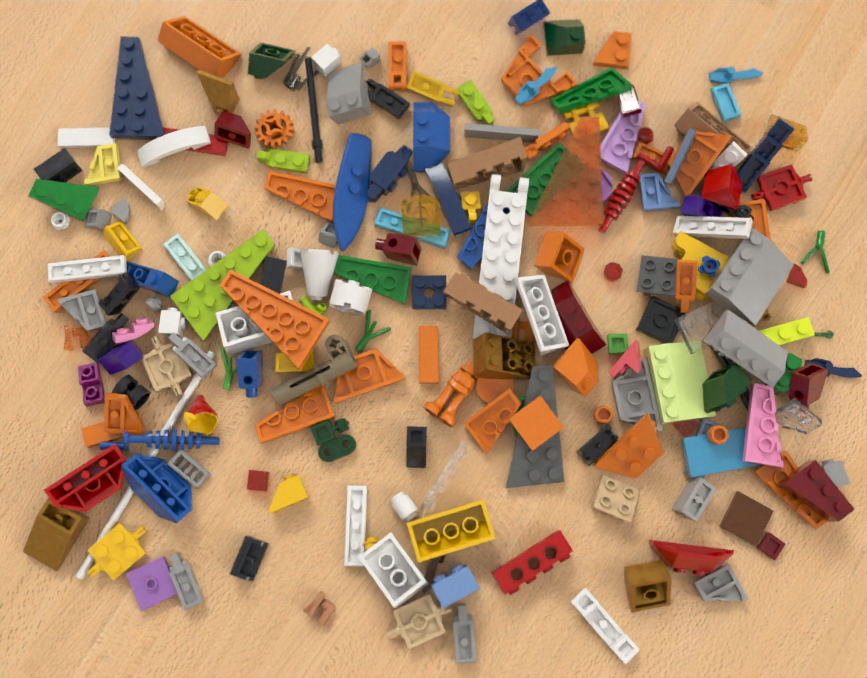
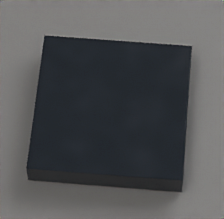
(659, 321)

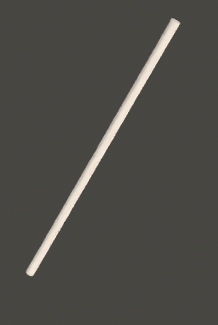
(153, 452)

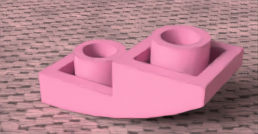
(138, 328)

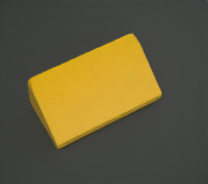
(121, 240)

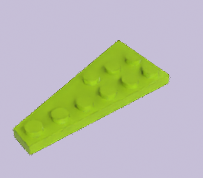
(204, 296)

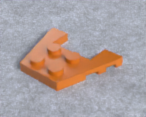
(524, 70)

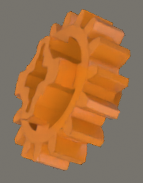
(275, 136)

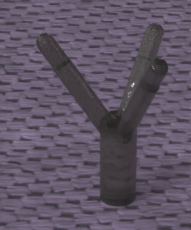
(415, 184)

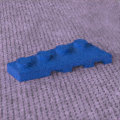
(473, 247)

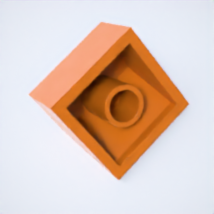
(559, 256)

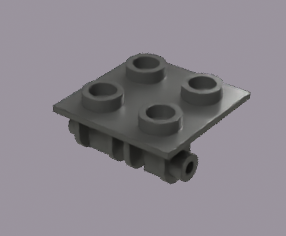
(657, 276)

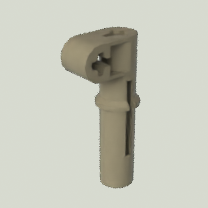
(319, 374)

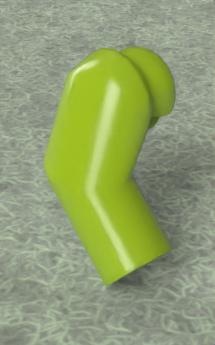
(318, 308)

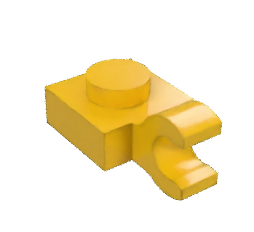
(471, 204)

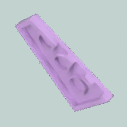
(620, 141)

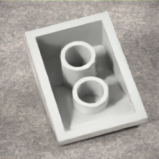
(393, 570)

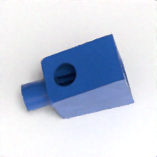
(250, 371)

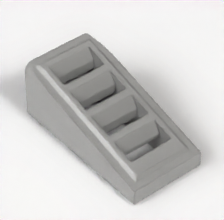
(175, 458)

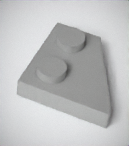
(720, 586)

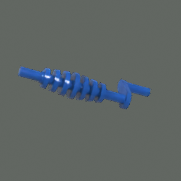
(166, 439)

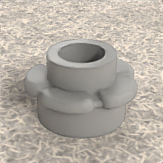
(154, 303)

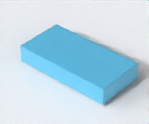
(725, 102)

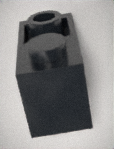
(416, 447)

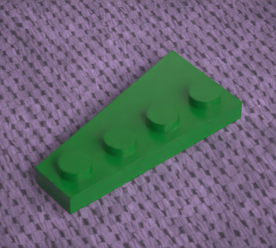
(592, 90)
(383, 278)

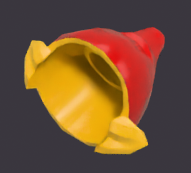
(201, 417)

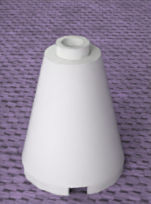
(318, 271)

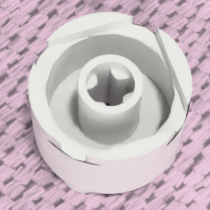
(350, 297)

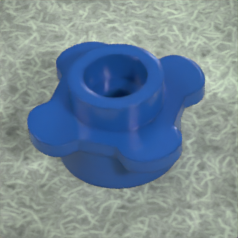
(711, 272)

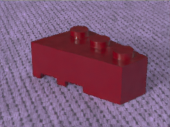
(817, 491)

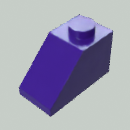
(699, 207)
(121, 357)

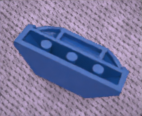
(430, 135)
(158, 487)

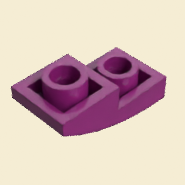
(92, 384)

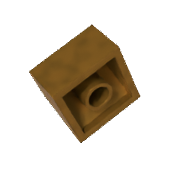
(647, 585)

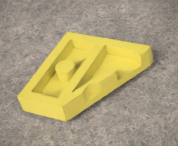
(104, 166)

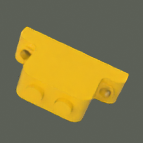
(692, 249)

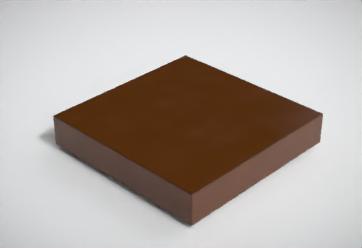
(746, 518)

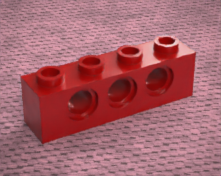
(562, 553)

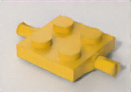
(117, 551)

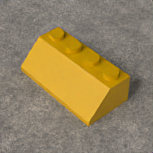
(451, 530)

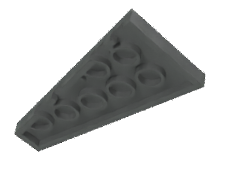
(545, 462)

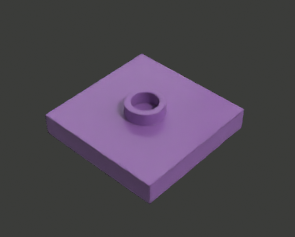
(152, 583)

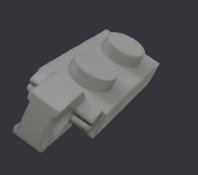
(192, 355)
(185, 582)
(464, 636)

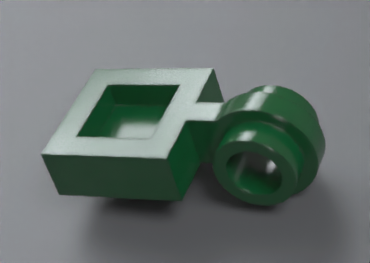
(325, 432)

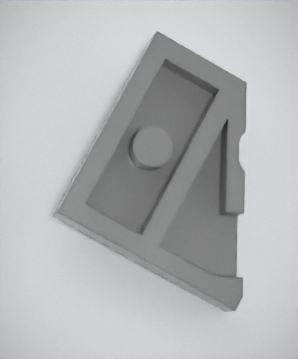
(84, 309)

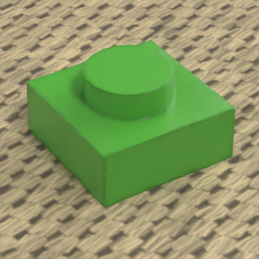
(617, 343)

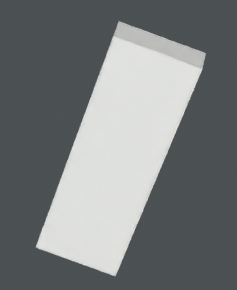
(84, 137)
(142, 187)

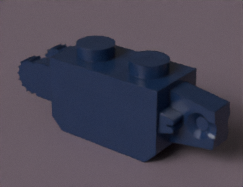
(388, 172)

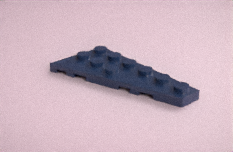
(134, 101)

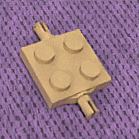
(165, 367)
(418, 621)

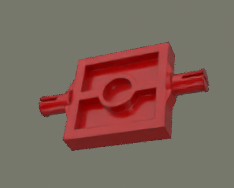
(781, 187)

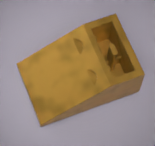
(502, 357)
(54, 534)

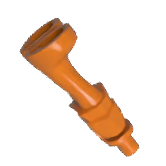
(461, 383)

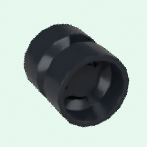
(129, 386)

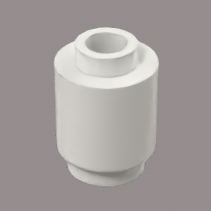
(404, 506)

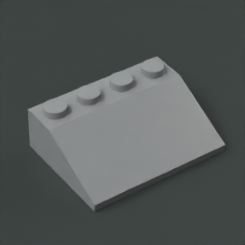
(750, 277)

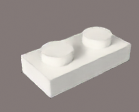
(731, 155)

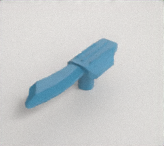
(728, 75)
(531, 89)

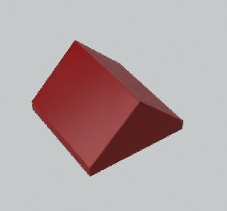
(722, 186)

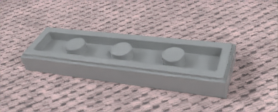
(500, 132)

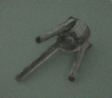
(292, 79)

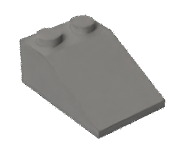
(347, 94)

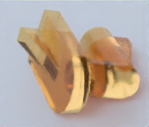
(81, 332)
(528, 336)

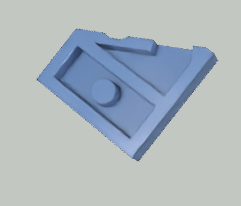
(655, 193)

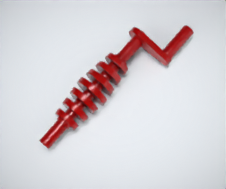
(628, 184)

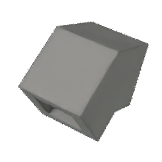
(370, 58)

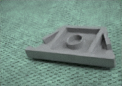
(635, 396)

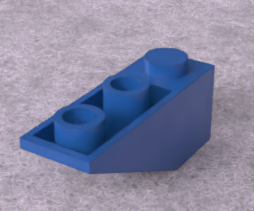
(152, 279)

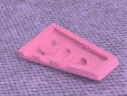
(761, 434)

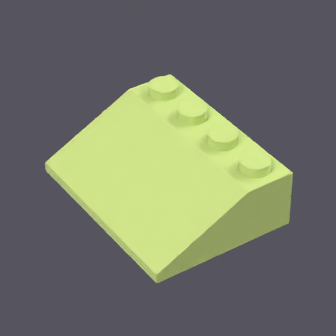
(677, 382)

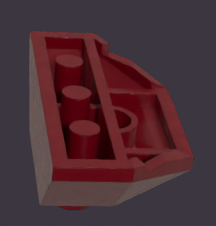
(575, 318)

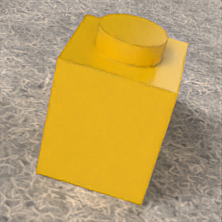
(289, 493)

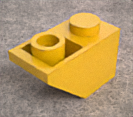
(206, 202)

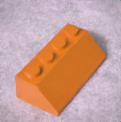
(198, 46)

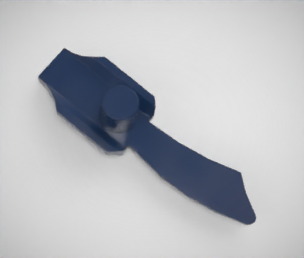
(843, 372)

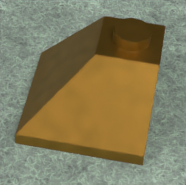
(219, 92)

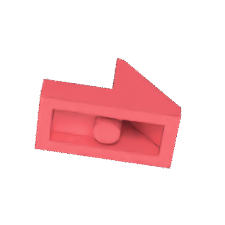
(630, 358)

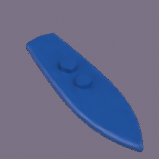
(351, 189)

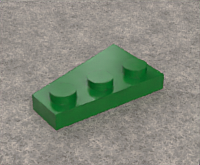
(65, 197)

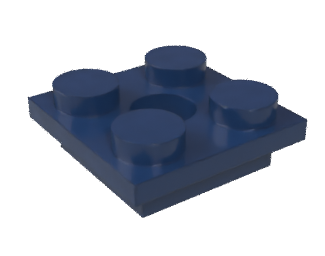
(423, 282)

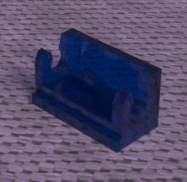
(529, 16)

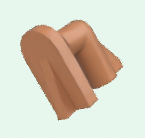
(325, 617)

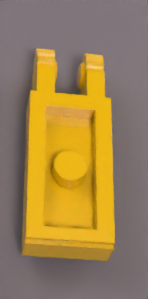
(431, 87)

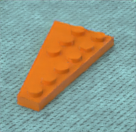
(283, 321)

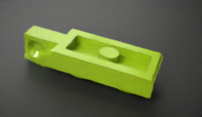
(475, 103)
(285, 160)

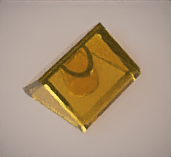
(796, 138)
(420, 216)

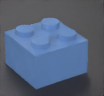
(454, 585)

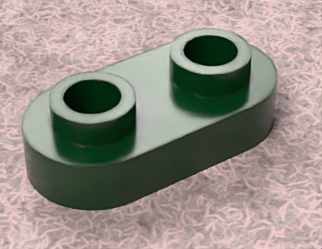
(337, 448)

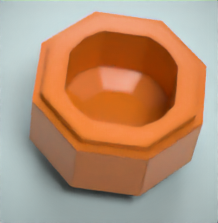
(603, 415)
(717, 434)

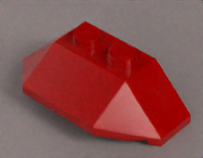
(89, 482)
(690, 557)

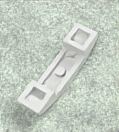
(173, 143)
(605, 625)

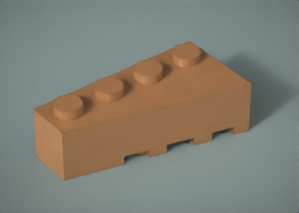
(477, 168)
(483, 302)

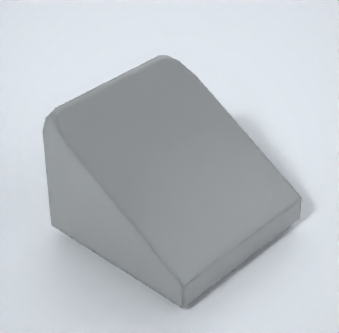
(98, 219)
(327, 235)

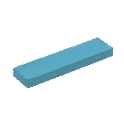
(393, 222)

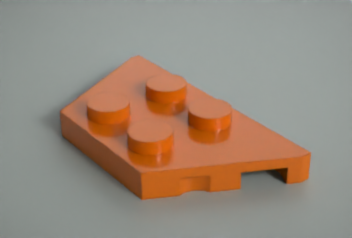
(699, 158)
(371, 374)
(633, 451)

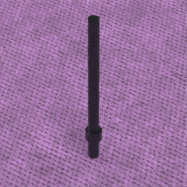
(317, 143)

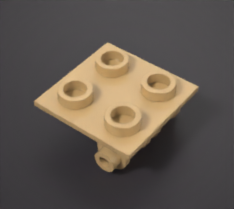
(616, 499)

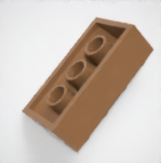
(701, 120)

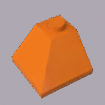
(578, 368)

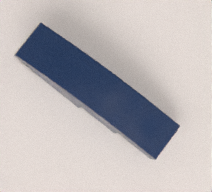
(763, 153)
(448, 199)

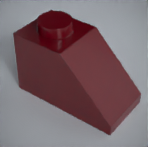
(232, 129)

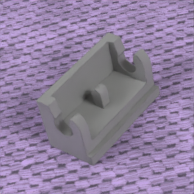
(694, 498)

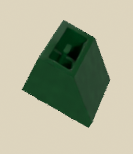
(724, 387)

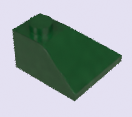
(564, 37)
(267, 59)

